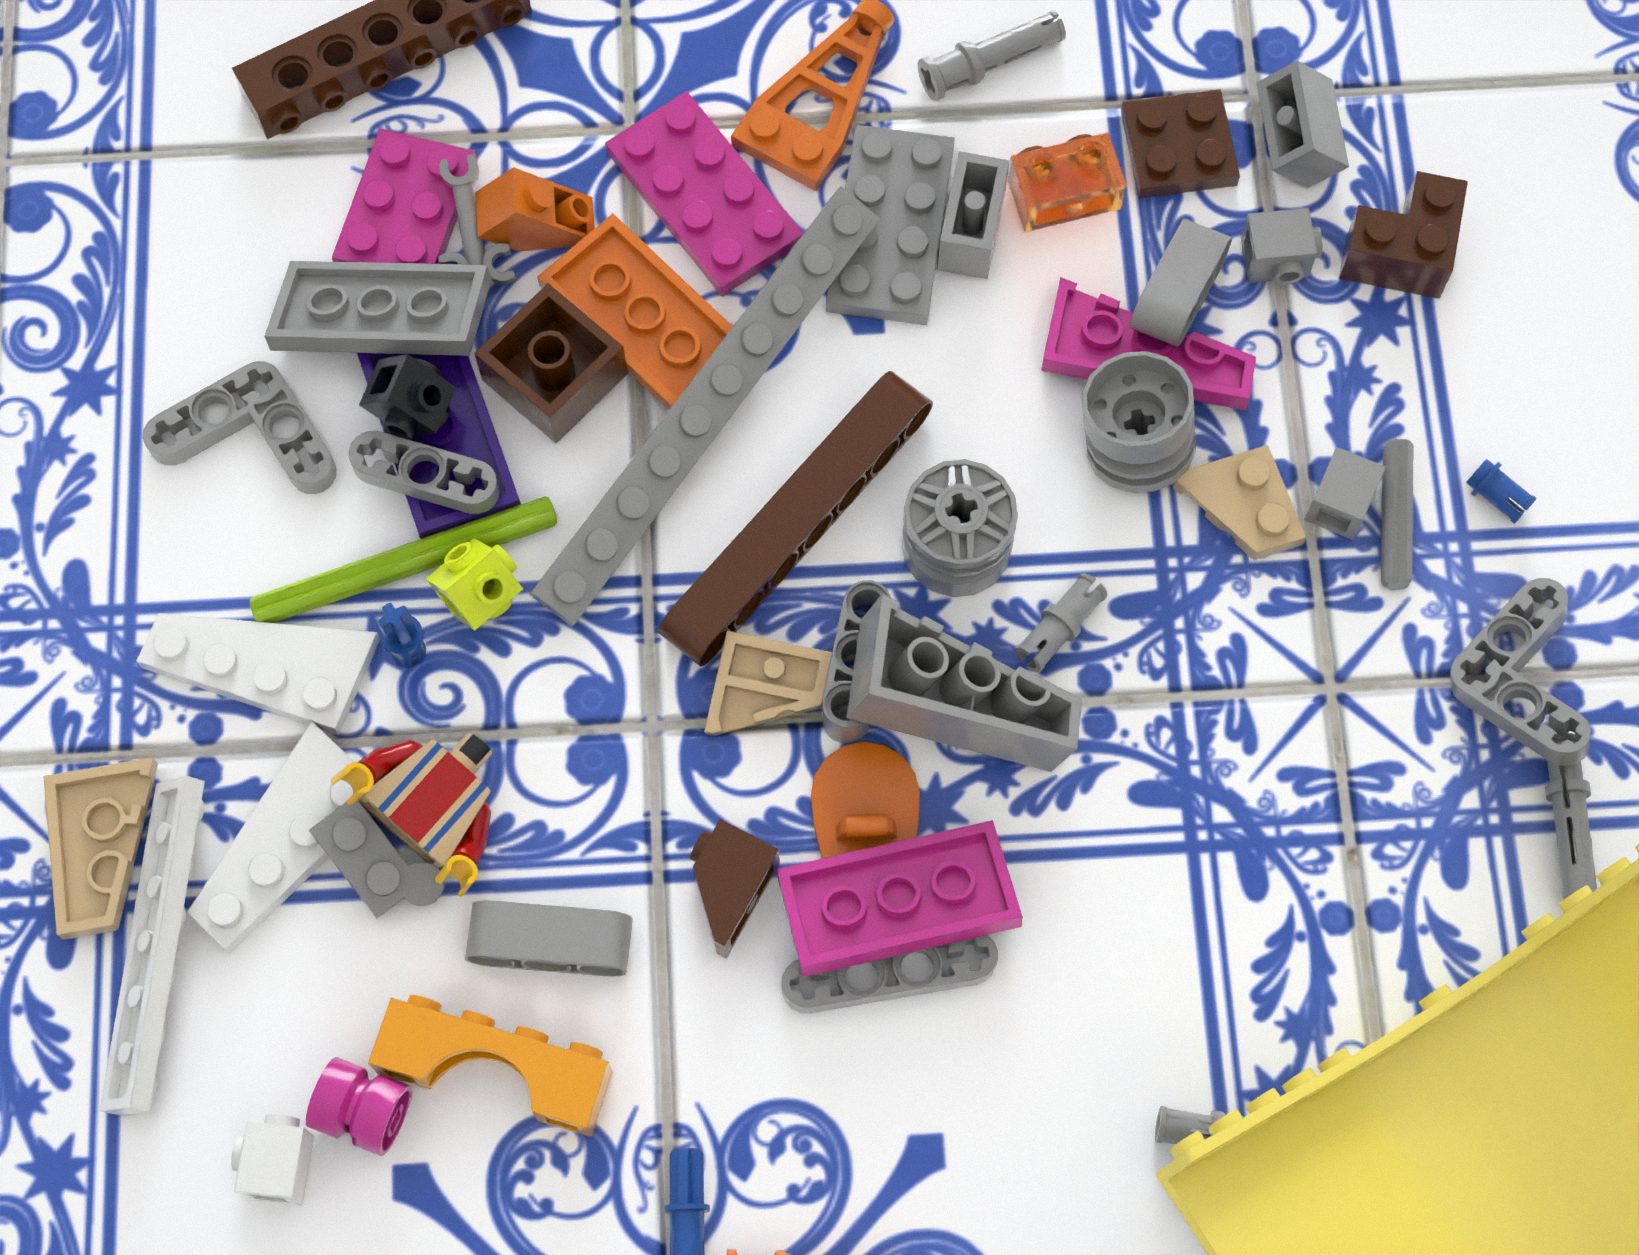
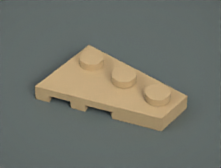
(94, 841)

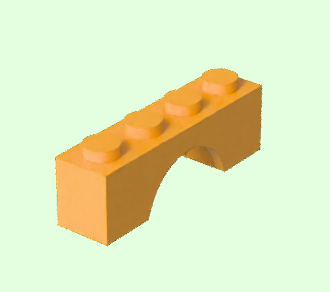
(424, 1044)

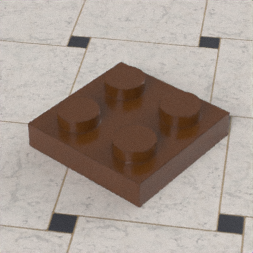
(1179, 143)

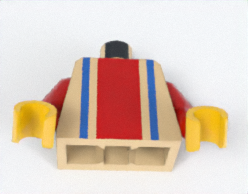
(428, 801)

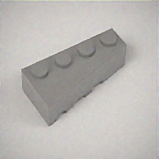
(955, 693)

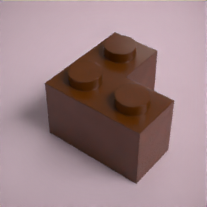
(1409, 249)

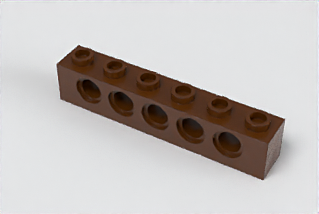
(371, 66)

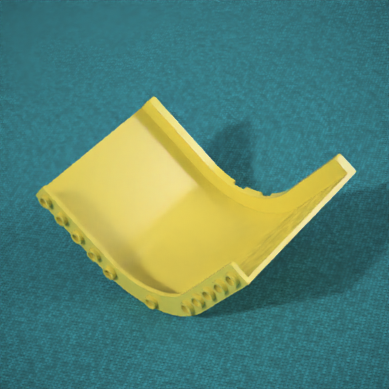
(1464, 1130)

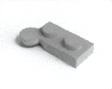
(372, 862)

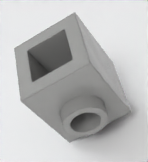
(1280, 245)

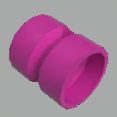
(362, 1107)

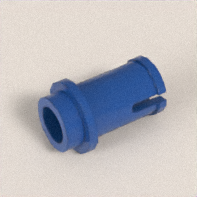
(1498, 488)

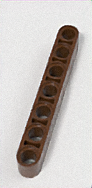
(795, 518)

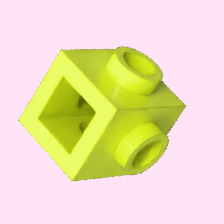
(476, 582)

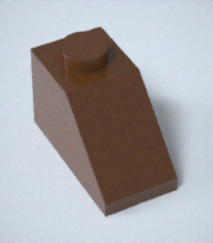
(731, 878)

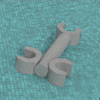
(466, 214)

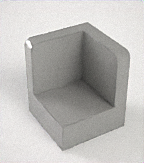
(1345, 493)

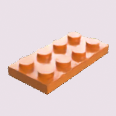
(642, 305)

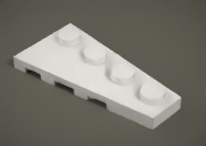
(271, 666)
(275, 845)

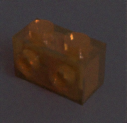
(1066, 181)

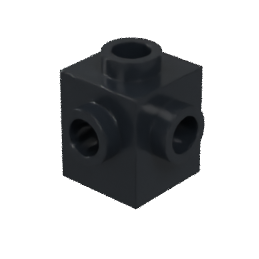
(408, 396)

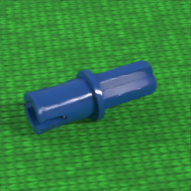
(402, 635)
(687, 1202)

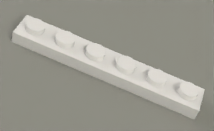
(152, 947)

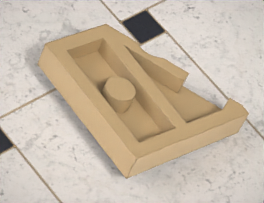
(764, 682)

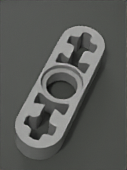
(383, 473)

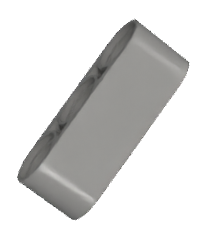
(1180, 282)
(839, 675)
(549, 938)

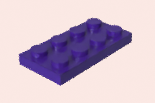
(465, 432)

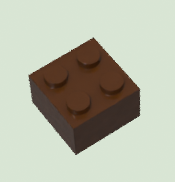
(551, 363)

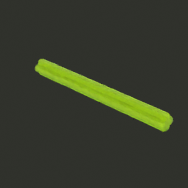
(400, 561)

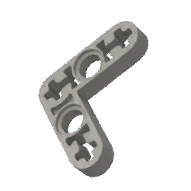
(258, 409)
(1506, 683)

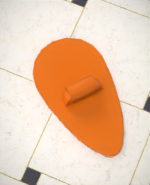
(863, 799)

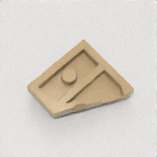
(1247, 501)

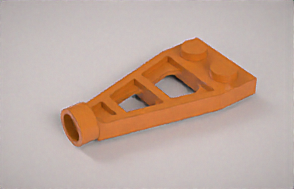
(793, 145)

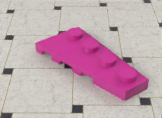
(1093, 330)

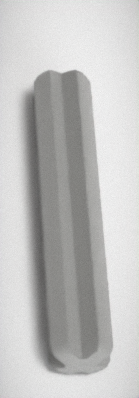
(1397, 514)

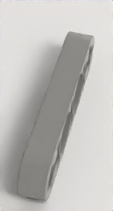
(891, 980)

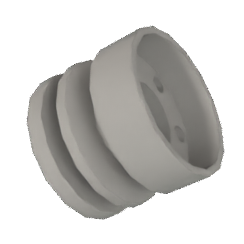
(1139, 421)
(951, 554)

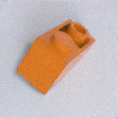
(532, 212)

